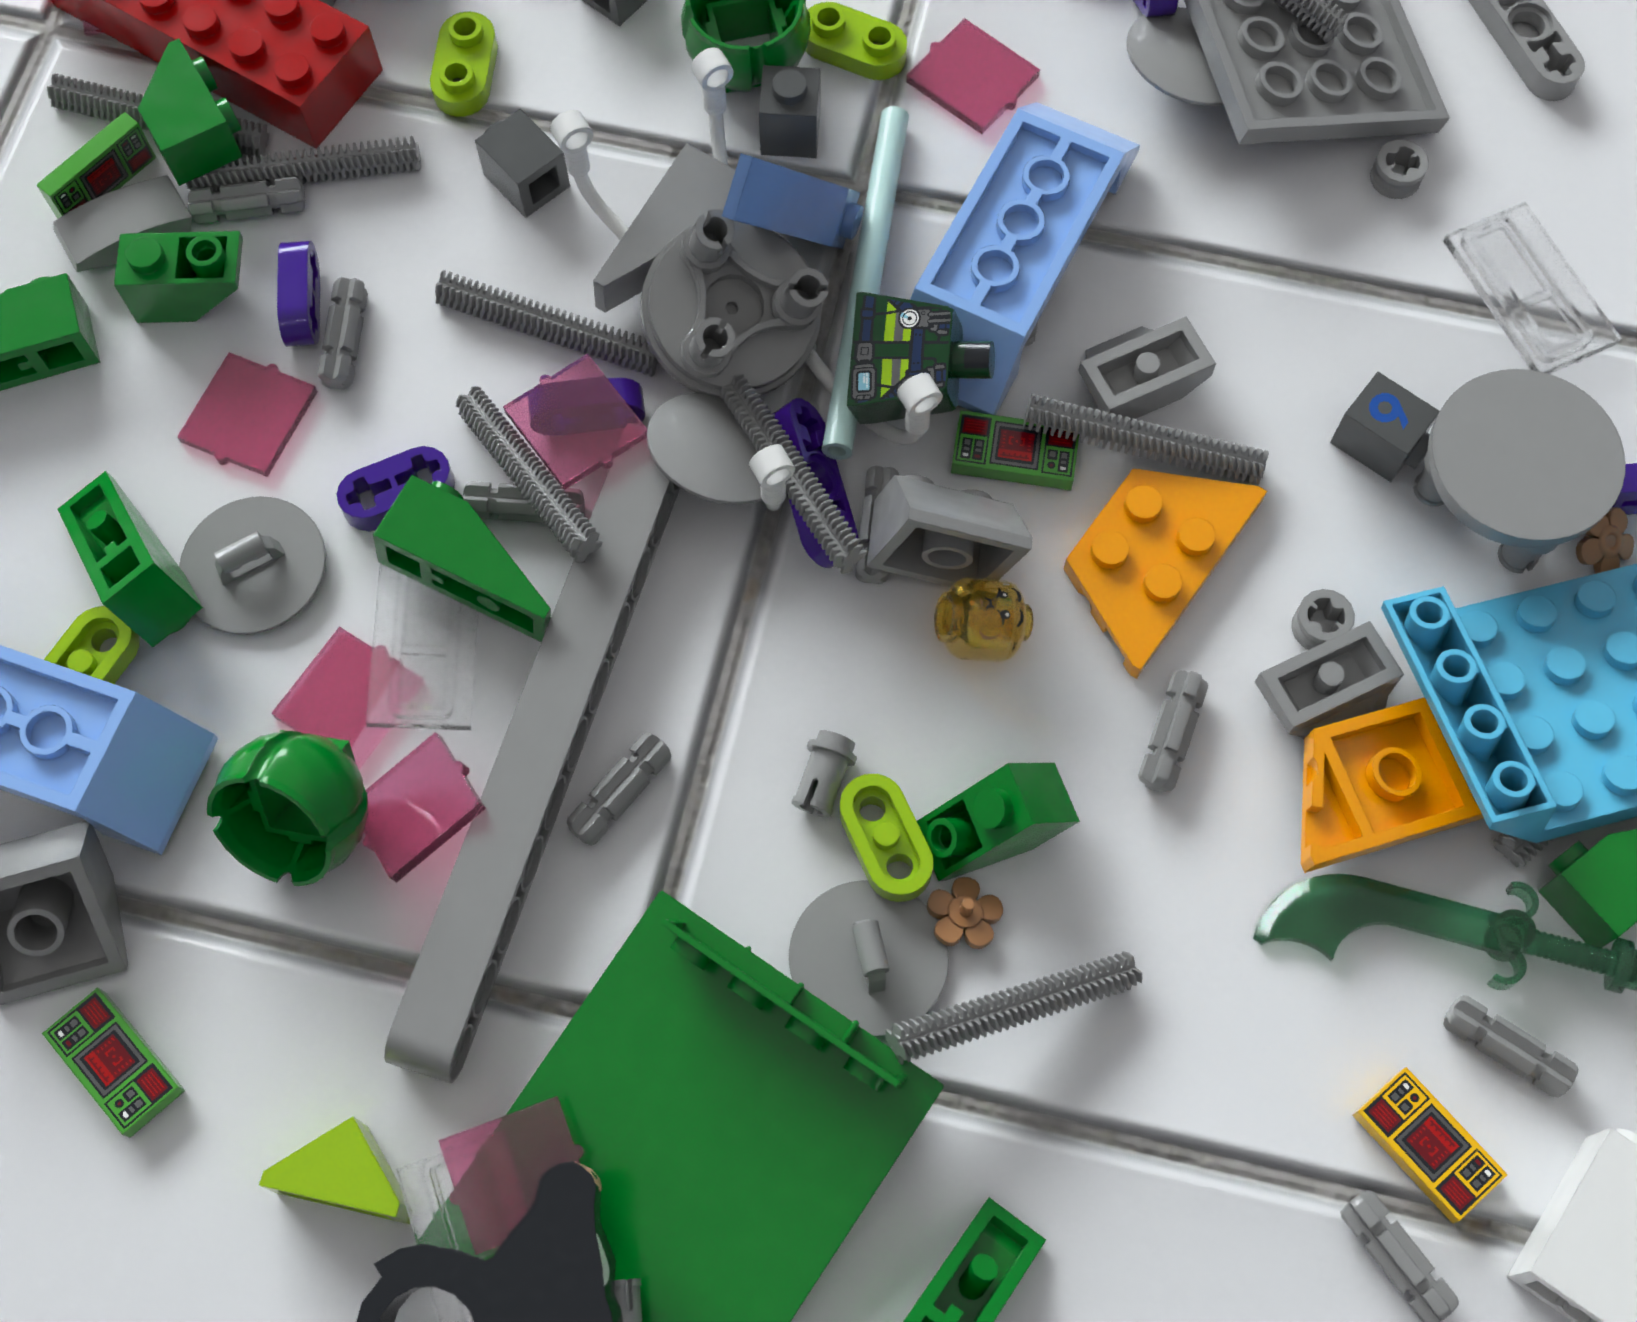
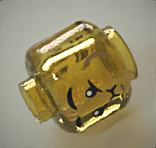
(983, 619)

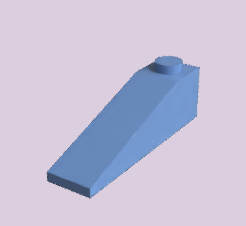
(792, 203)

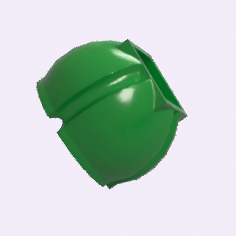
(719, 21)
(290, 805)

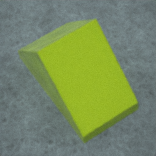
(341, 1171)

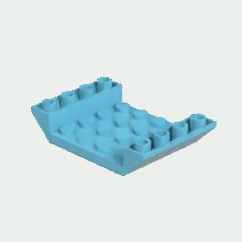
(1534, 698)

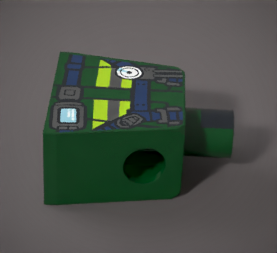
(903, 339)

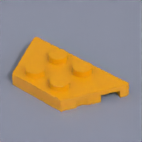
(1155, 553)
(1379, 785)

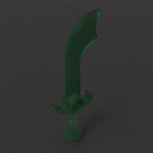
(1332, 906)

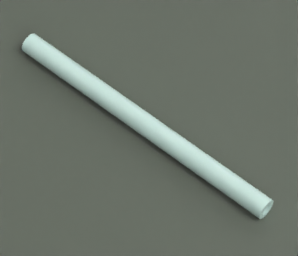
(867, 270)

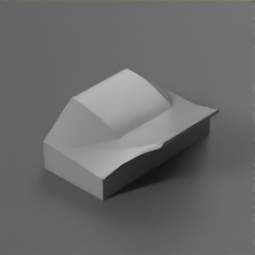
(1146, 368)
(1331, 681)

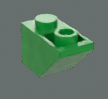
(185, 119)
(177, 273)
(998, 818)

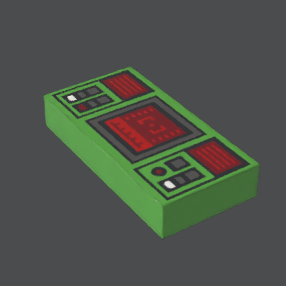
(98, 166)
(1005, 451)
(113, 1062)

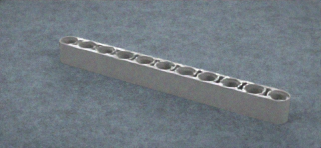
(531, 775)

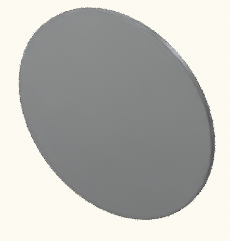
(1171, 58)
(703, 449)
(254, 564)
(869, 956)

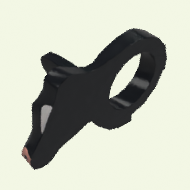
(546, 1269)

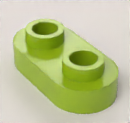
(851, 38)
(467, 52)
(82, 641)
(888, 839)

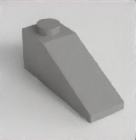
(685, 192)

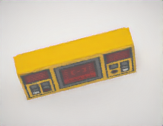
(1430, 1145)

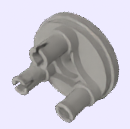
(730, 305)
(1523, 462)

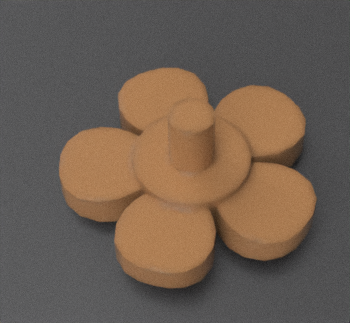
(1605, 542)
(964, 914)

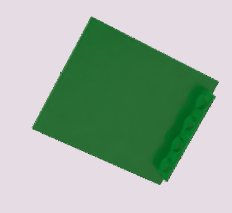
(724, 1120)

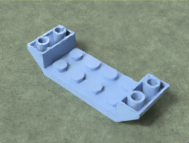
(1021, 235)
(96, 750)

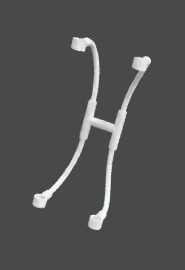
(771, 464)

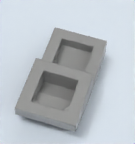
(93, 229)

